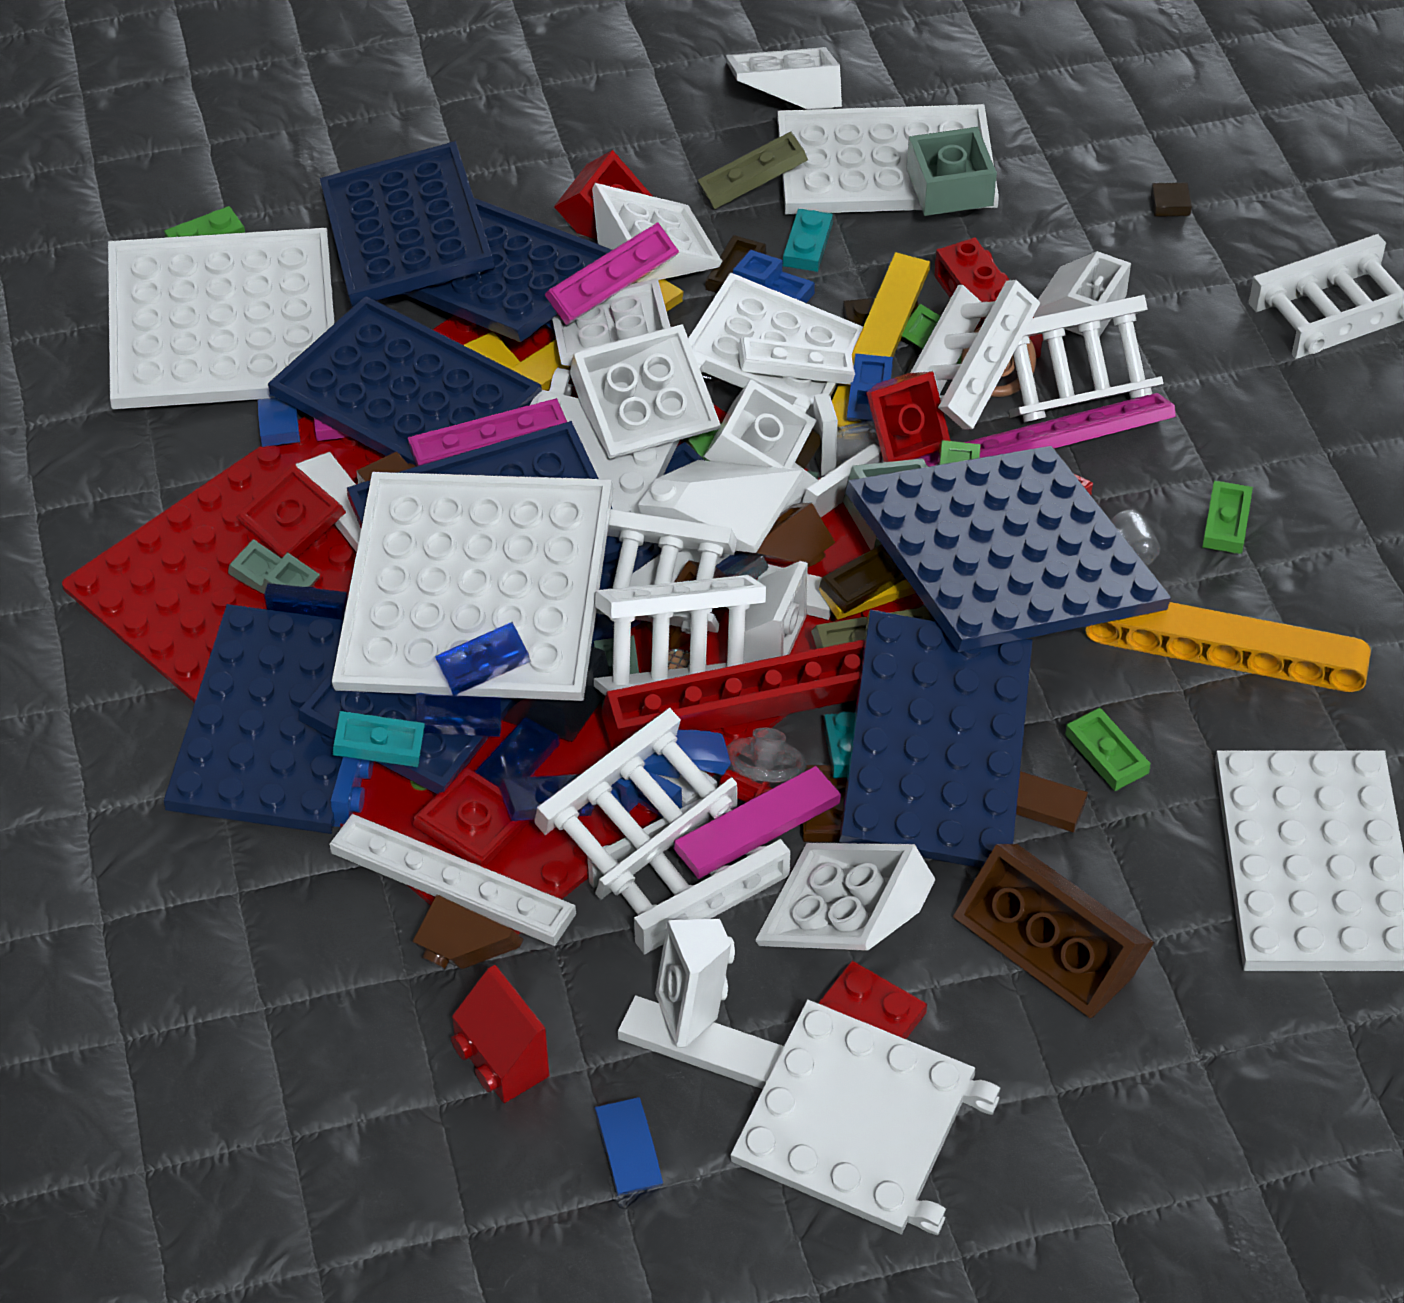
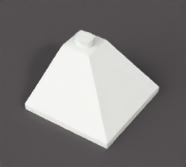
(798, 76)
(627, 213)
(625, 315)
(643, 391)
(724, 495)
(847, 896)

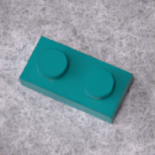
(808, 240)
(839, 736)
(378, 739)

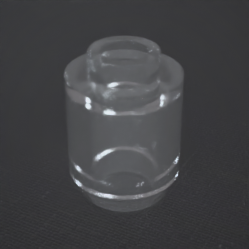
(855, 438)
(1138, 535)

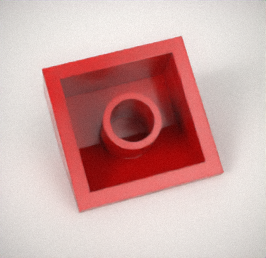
(577, 202)
(908, 416)
(501, 1037)

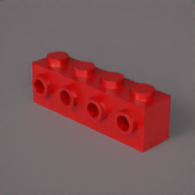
(973, 267)

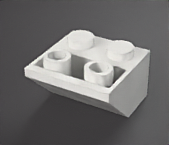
(1085, 283)

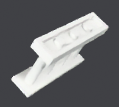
(1322, 271)
(1088, 323)
(988, 351)
(671, 536)
(660, 603)
(596, 788)
(704, 900)

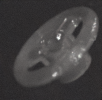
(766, 750)

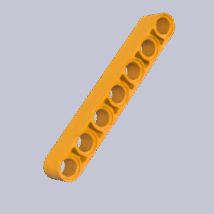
(1243, 645)

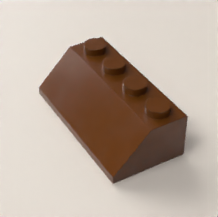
(1052, 928)

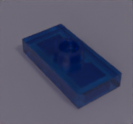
(306, 600)
(483, 658)
(459, 714)
(519, 753)
(527, 793)

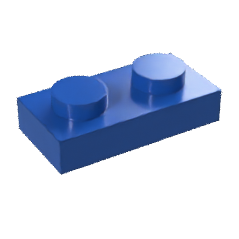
(347, 793)

